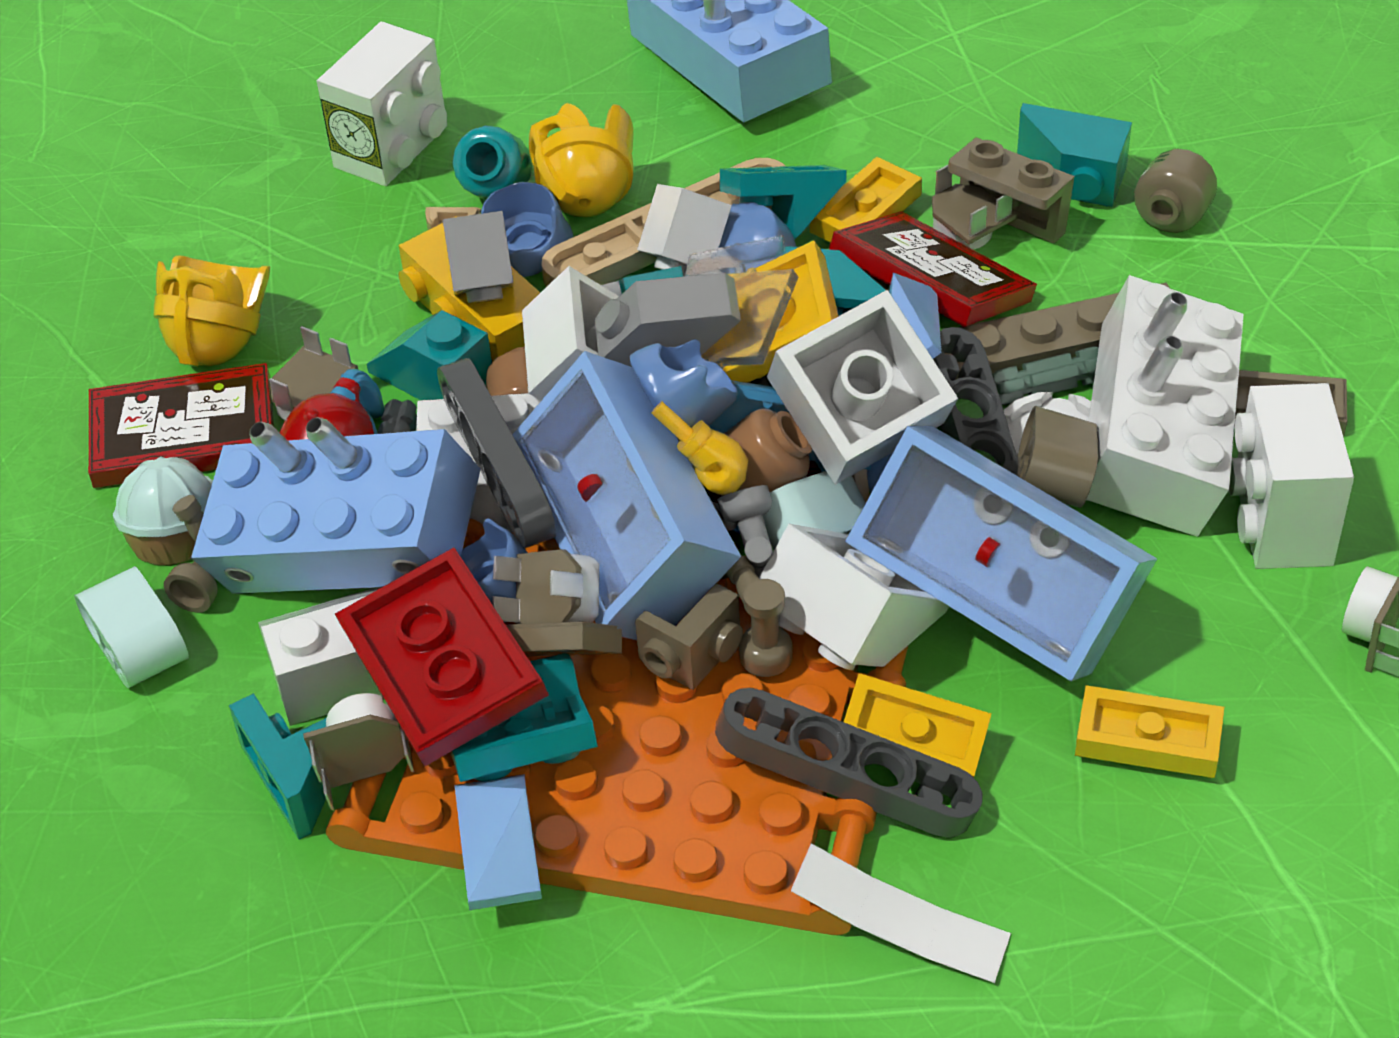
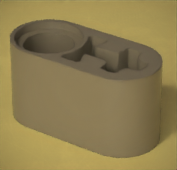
(1059, 455)

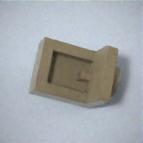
(697, 643)

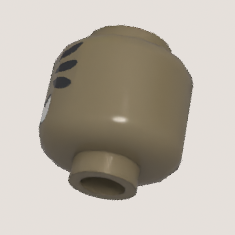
(1177, 185)

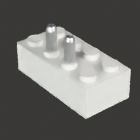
(1165, 405)

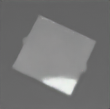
(736, 257)
(761, 305)

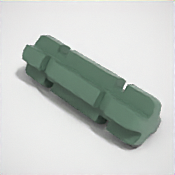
(1046, 375)

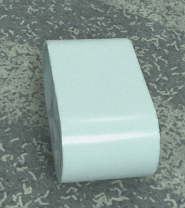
(814, 504)
(131, 627)

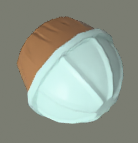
(146, 510)

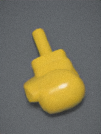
(716, 457)

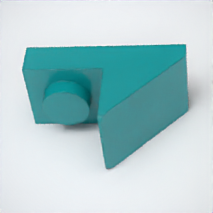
(793, 191)
(281, 762)

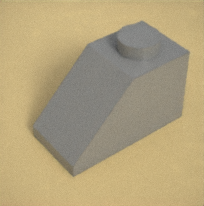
(478, 256)
(668, 314)

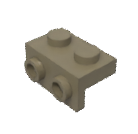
(1037, 189)

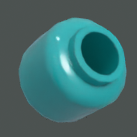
(490, 160)

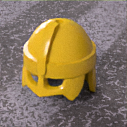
(583, 163)
(208, 308)

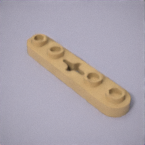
(611, 248)

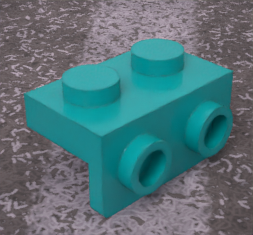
(545, 732)

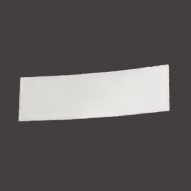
(900, 916)

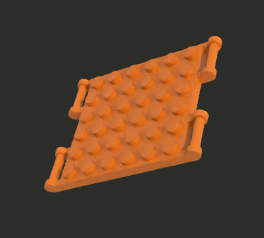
(659, 800)

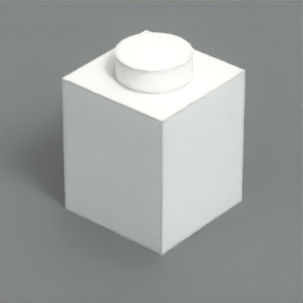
(681, 225)

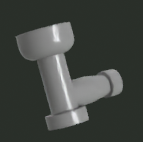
(747, 510)

